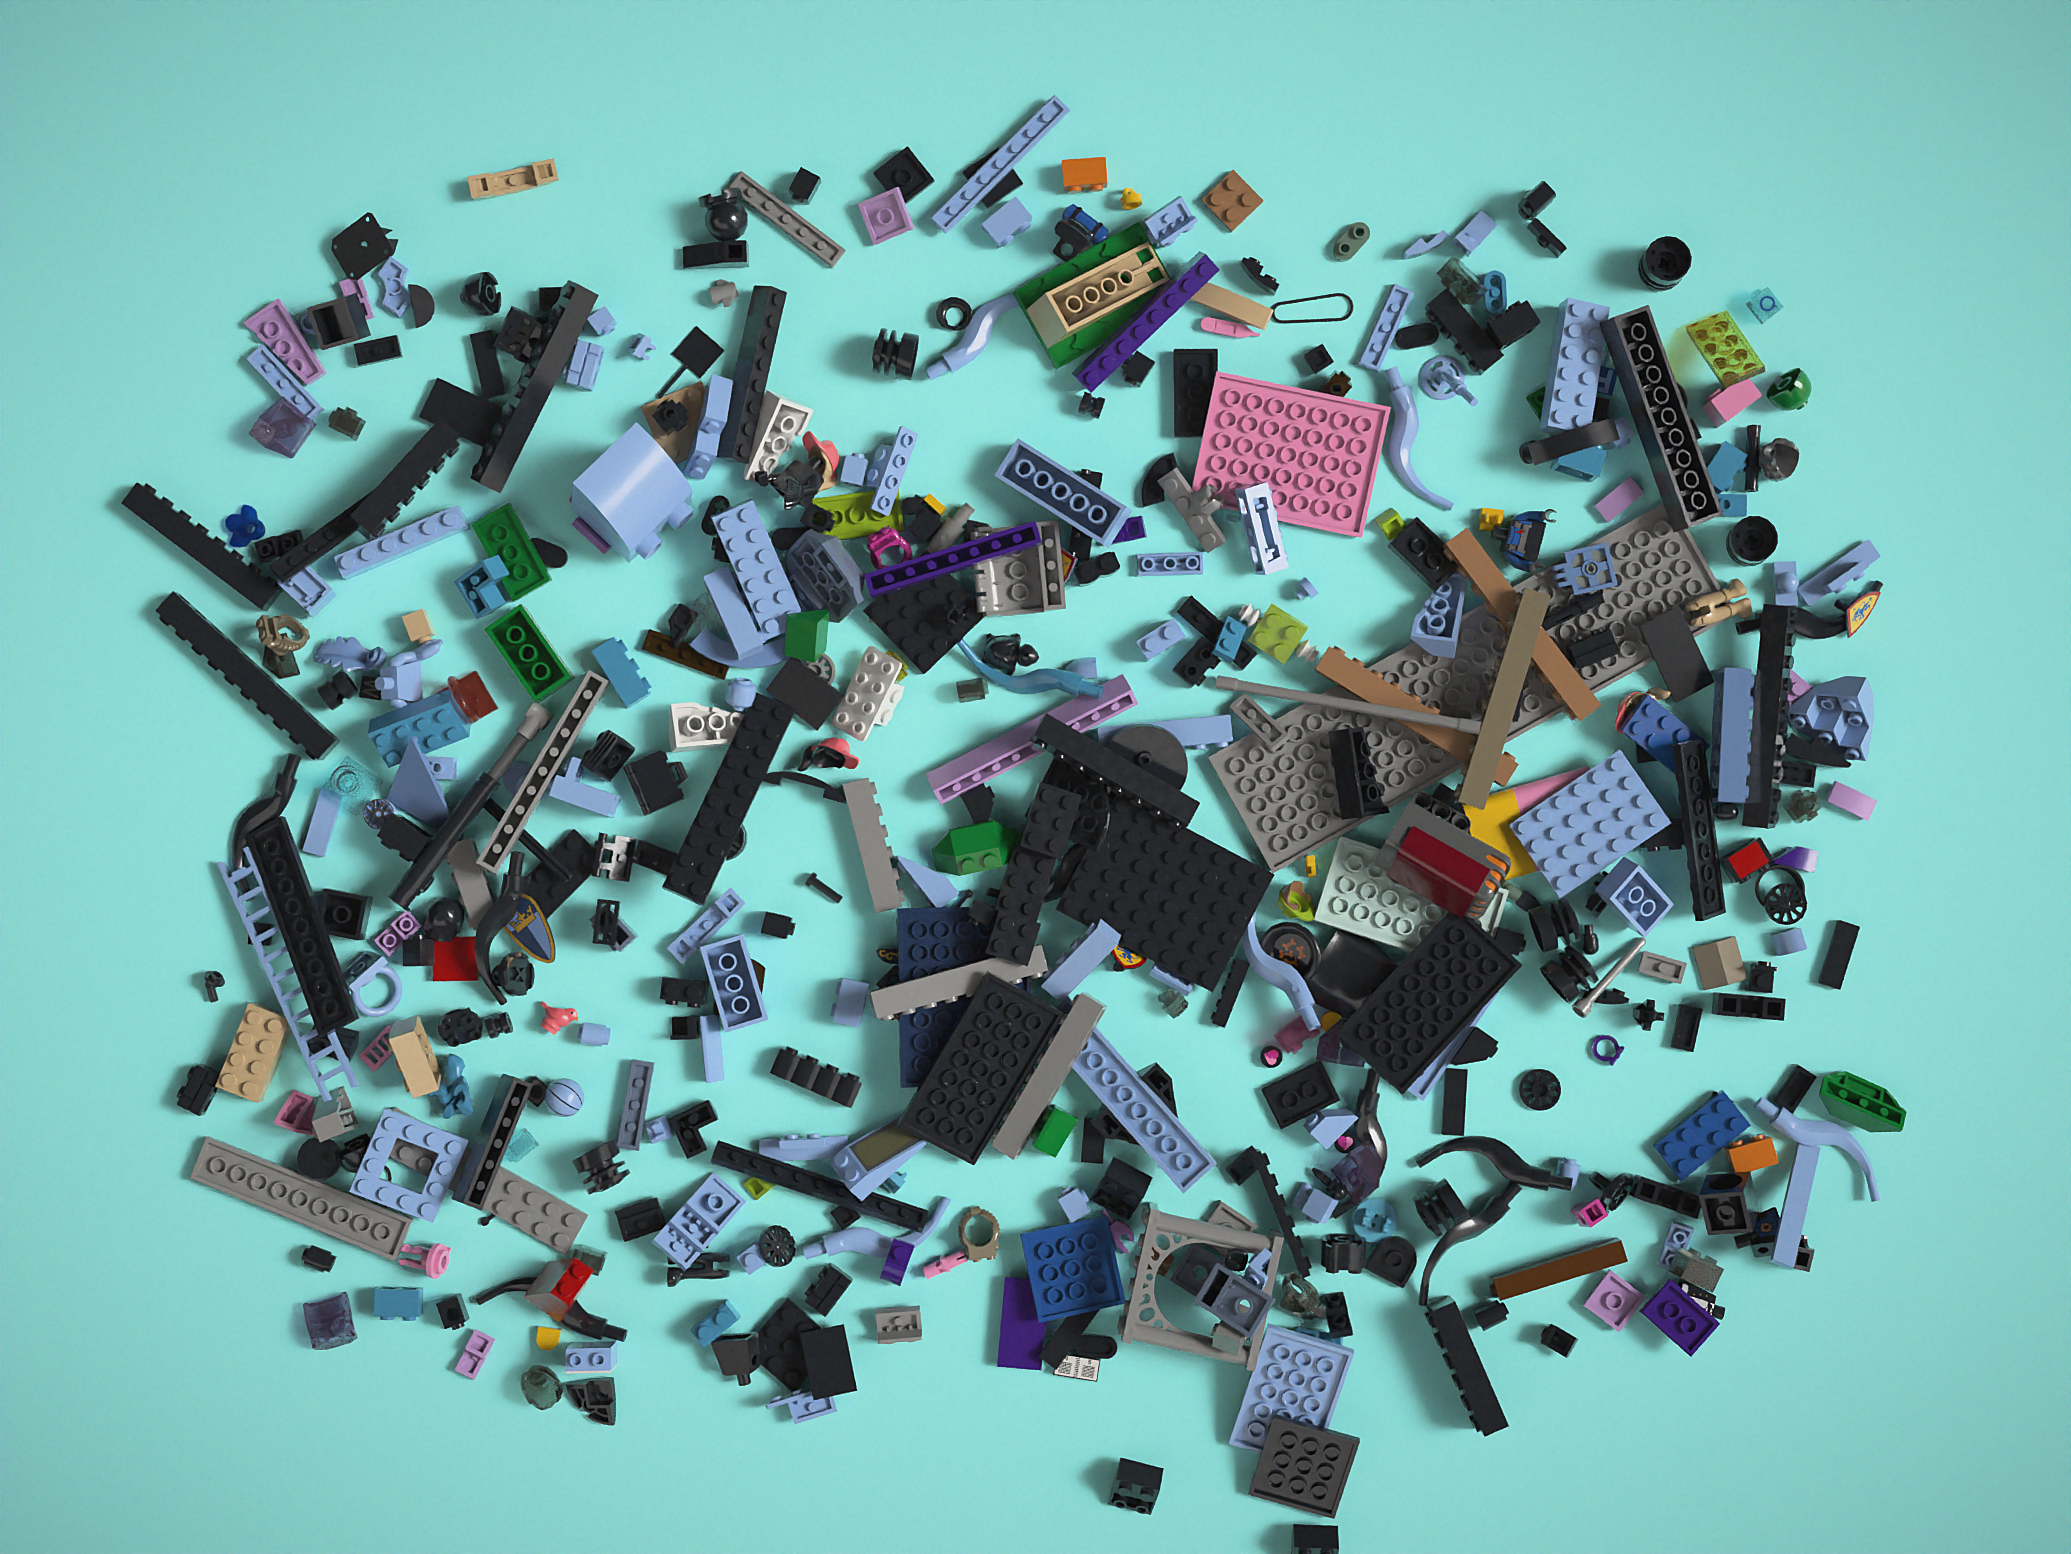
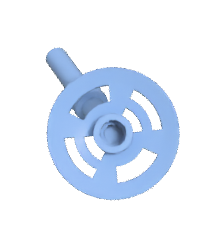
(1445, 380)

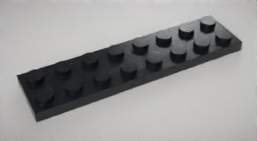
(1699, 829)

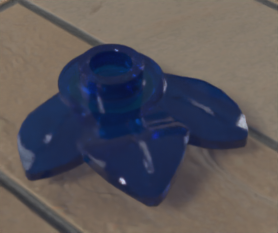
(242, 525)

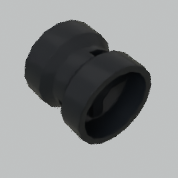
(1096, 407)
(499, 1025)

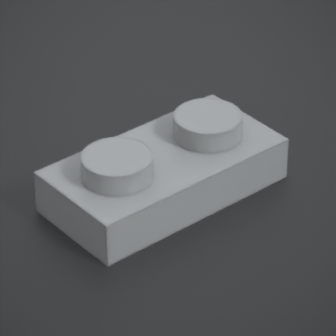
(1661, 967)

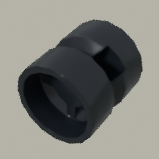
(338, 689)

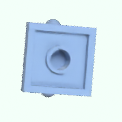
(362, 973)

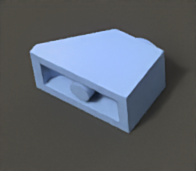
(1329, 1124)

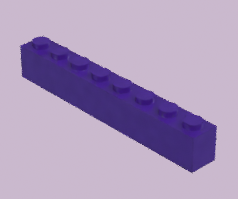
(1145, 321)
(953, 559)

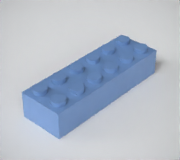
(1730, 735)

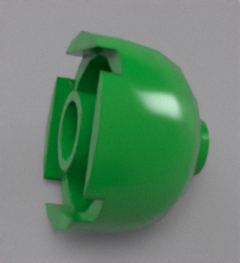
(1791, 391)

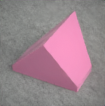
(297, 1113)

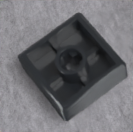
(607, 755)

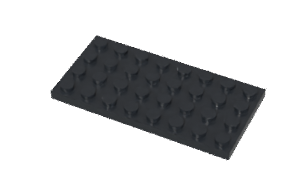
(1428, 1000)
(980, 1068)

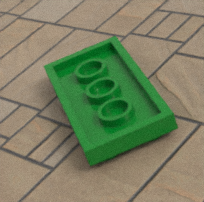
(505, 536)

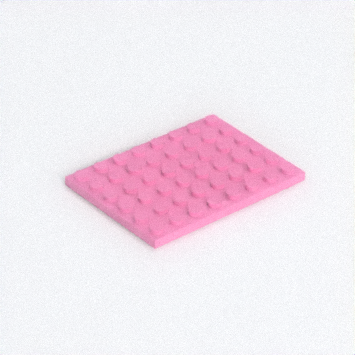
(1305, 443)

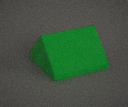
(806, 634)

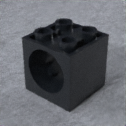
(1729, 1203)

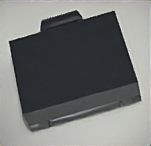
(655, 782)

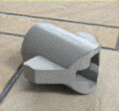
(724, 292)

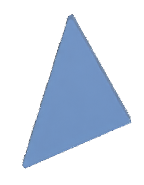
(417, 790)

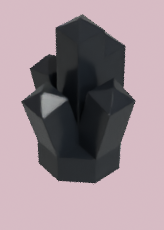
(1645, 1014)

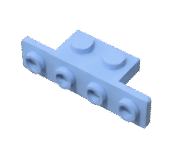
(889, 469)
(1839, 573)
(804, 1148)
(803, 1406)

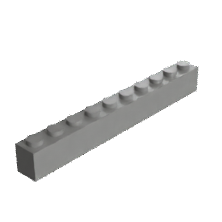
(542, 772)

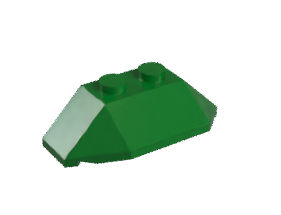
(974, 848)
(1861, 1103)

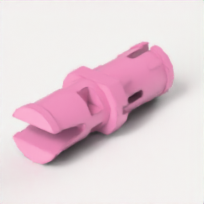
(945, 1264)

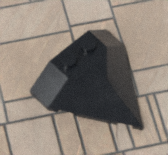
(1161, 1085)

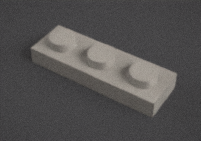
(1259, 722)

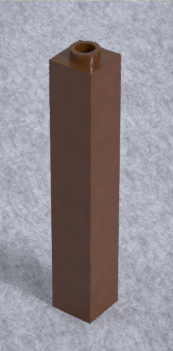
(1558, 1269)

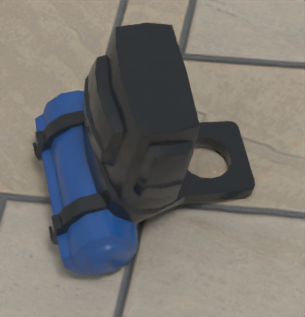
(1078, 231)

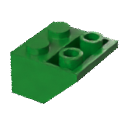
(1054, 1131)

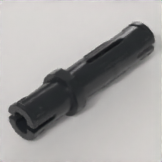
(1752, 467)
(1579, 607)

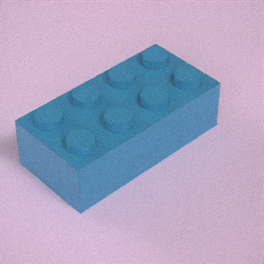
(433, 720)

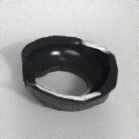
(953, 302)

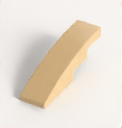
(1233, 305)

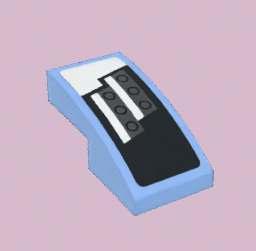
(1421, 247)

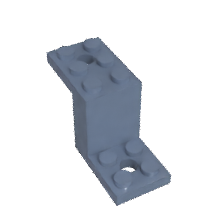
(1222, 1290)

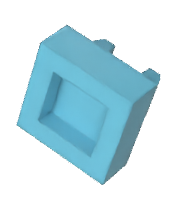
(894, 1182)

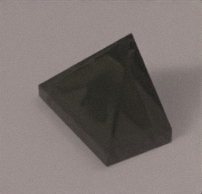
(281, 666)

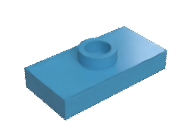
(1733, 505)

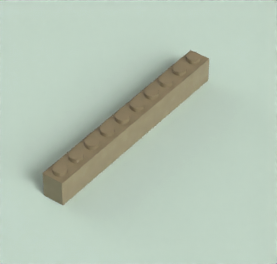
(1502, 699)

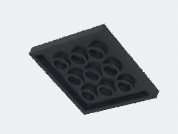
(915, 618)
(1304, 1466)

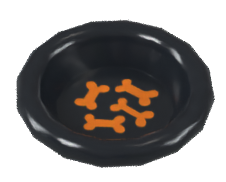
(1294, 946)

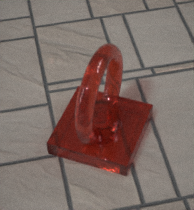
(472, 696)

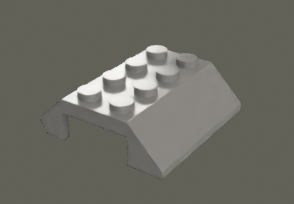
(1022, 581)

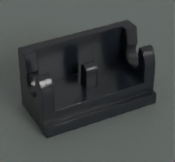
(654, 857)

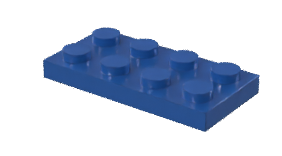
(1657, 730)
(1701, 1135)

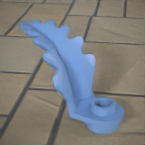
(349, 655)

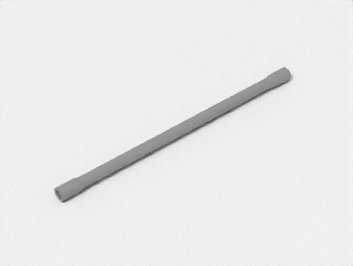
(1460, 724)

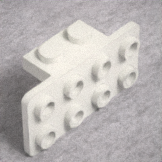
(870, 695)

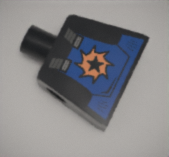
(1763, 1234)

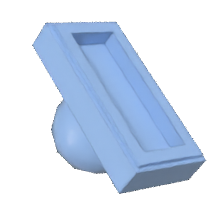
(1785, 583)

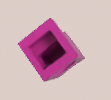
(1589, 1213)

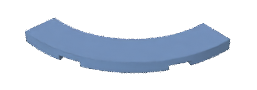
(723, 652)

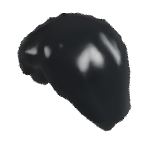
(443, 919)

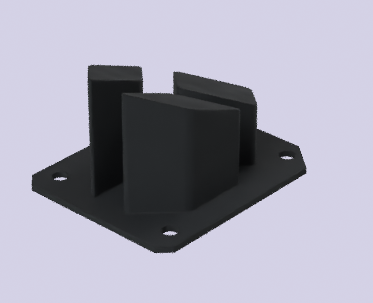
(358, 258)

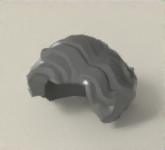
(1779, 459)

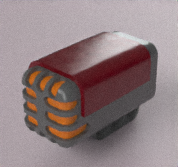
(1442, 860)

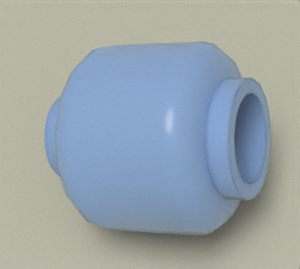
(741, 693)

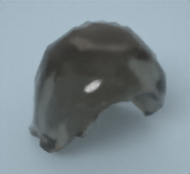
(541, 1387)

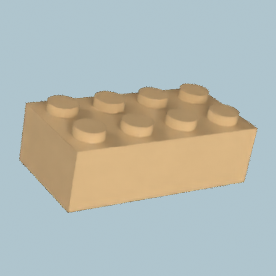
(255, 1052)

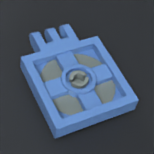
(1586, 569)

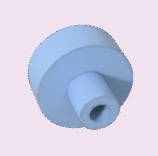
(1306, 589)

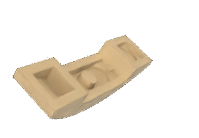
(513, 181)

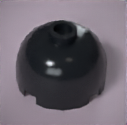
(480, 294)
(353, 1152)

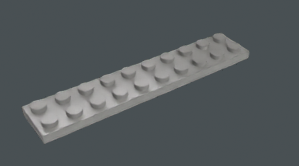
(301, 1198)
(509, 1198)

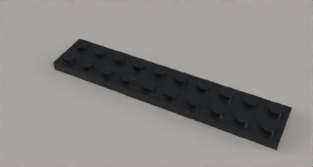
(728, 799)
(302, 927)

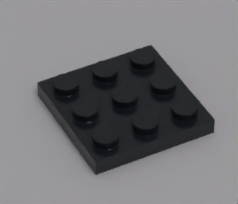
(782, 1345)

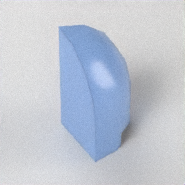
(1084, 667)

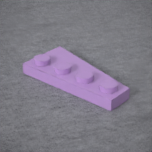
(282, 334)

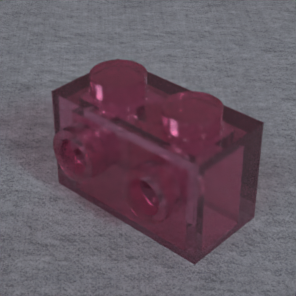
(1294, 1033)

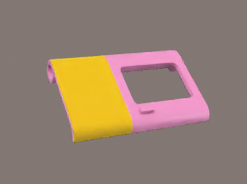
(1507, 806)

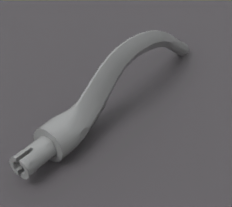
(949, 531)

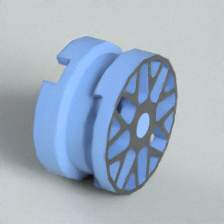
(378, 812)

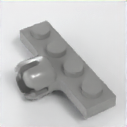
(1195, 507)

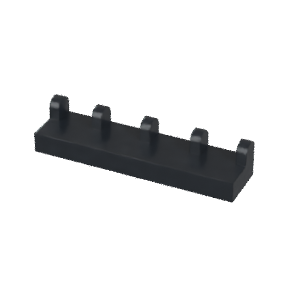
(1081, 543)

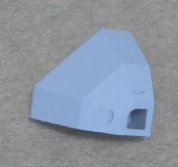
(1838, 716)

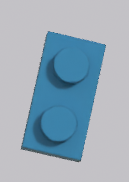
(1229, 639)

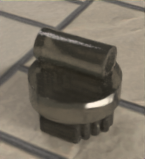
(1173, 1002)

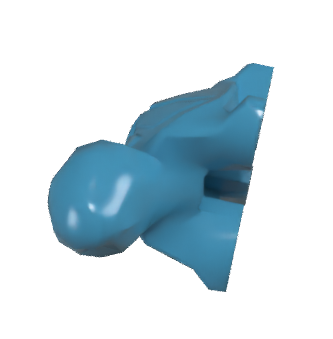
(454, 1089)

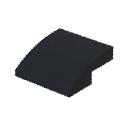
(518, 334)

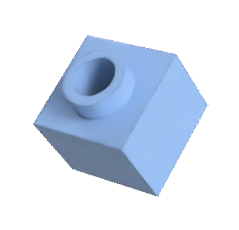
(602, 321)

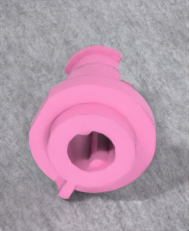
(434, 1259)

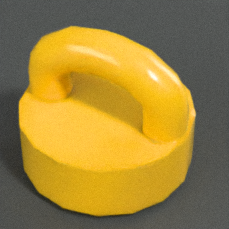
(1130, 201)

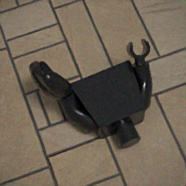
(796, 483)

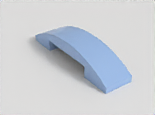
(706, 925)

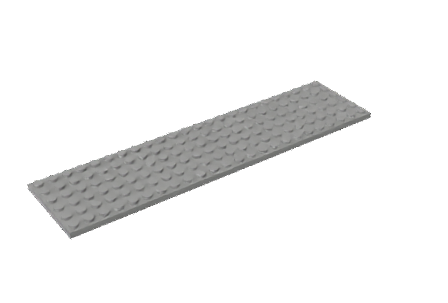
(1292, 793)

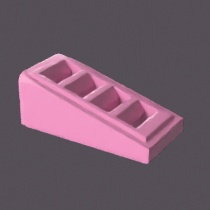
(375, 1042)

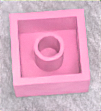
(1726, 404)

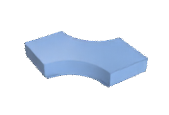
(396, 295)

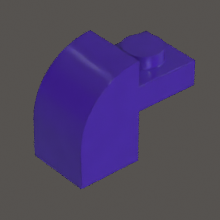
(897, 1262)

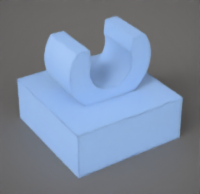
(639, 345)
(659, 1129)

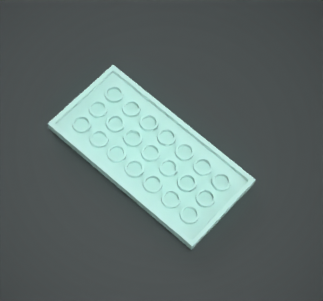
(1371, 905)

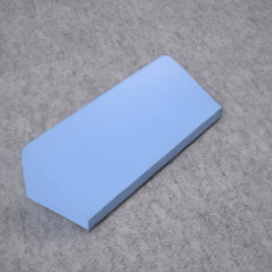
(711, 1048)

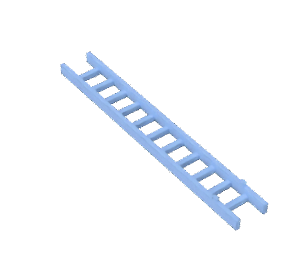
(274, 979)

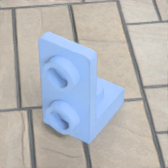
(1474, 233)

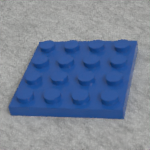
(1072, 1269)

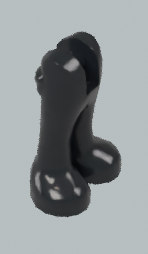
(676, 1274)

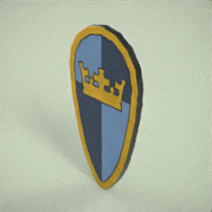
(531, 930)

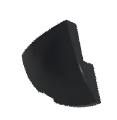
(595, 1397)

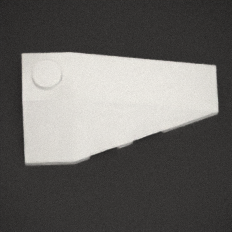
(776, 429)
(700, 727)

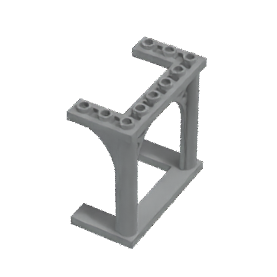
(1157, 1222)

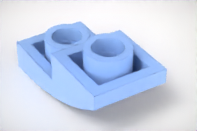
(1677, 1236)

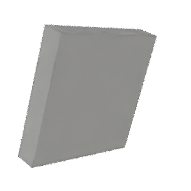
(1229, 1217)

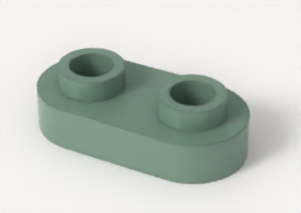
(1352, 241)

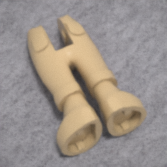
(1713, 615)

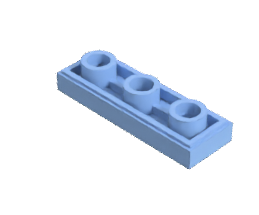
(1155, 564)

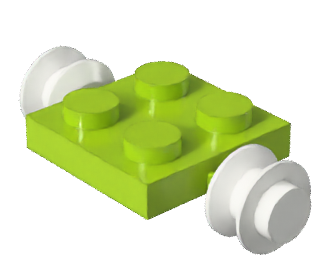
(1278, 633)

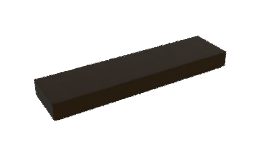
(663, 646)

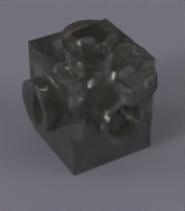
(1795, 806)

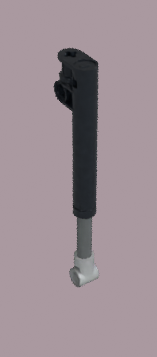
(419, 875)

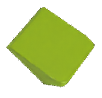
(1390, 523)
(757, 1187)

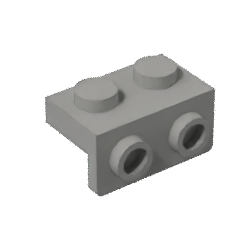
(899, 1324)

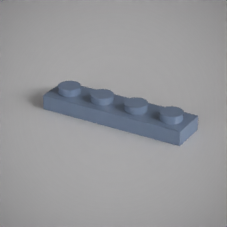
(635, 1104)

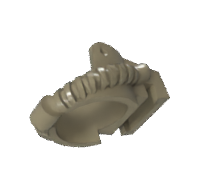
(270, 637)
(986, 1249)

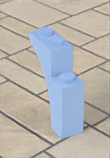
(710, 425)

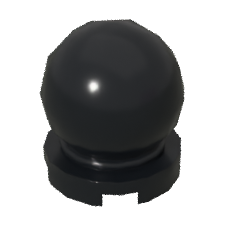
(725, 216)

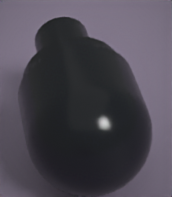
(1726, 812)
(1589, 940)

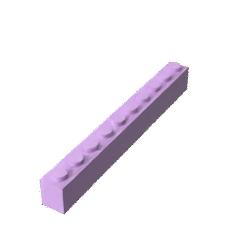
(1014, 746)

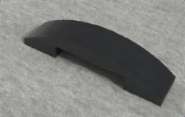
(1573, 441)
(829, 792)

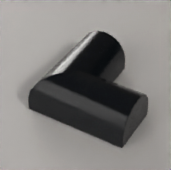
(687, 1126)

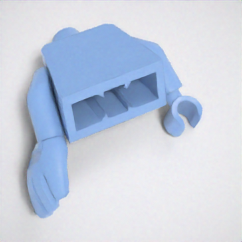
(402, 678)

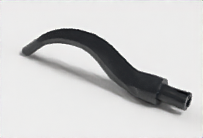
(1807, 625)
(263, 812)
(1058, 885)
(497, 918)
(1367, 1127)
(1505, 1160)
(1471, 1228)
(575, 1319)

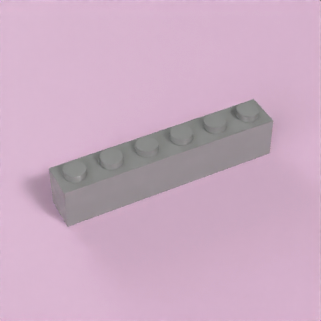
(872, 845)

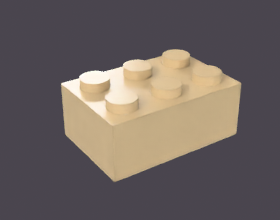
(414, 1056)

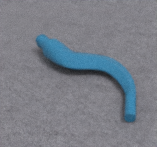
(1035, 681)

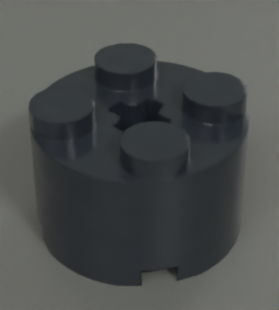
(1343, 1253)

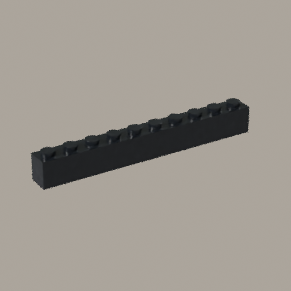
(534, 386)
(247, 675)
(1769, 715)

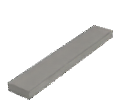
(788, 220)

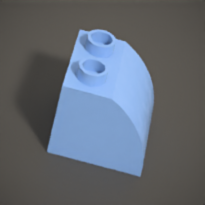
(633, 495)

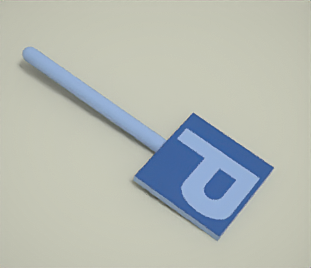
(1607, 378)

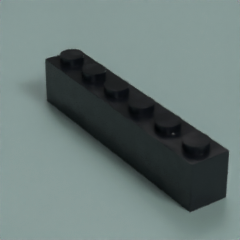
(492, 1141)

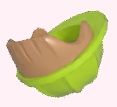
(1295, 902)

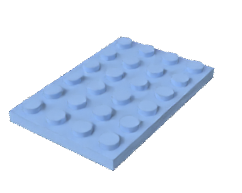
(1589, 824)
(1293, 1379)

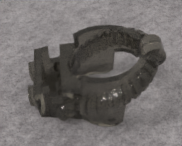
(1304, 1303)

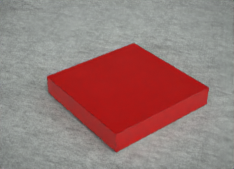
(455, 960)

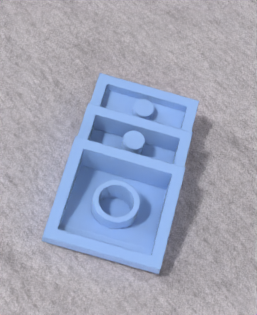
(698, 1221)

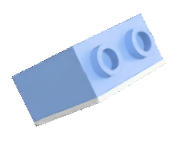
(591, 1357)

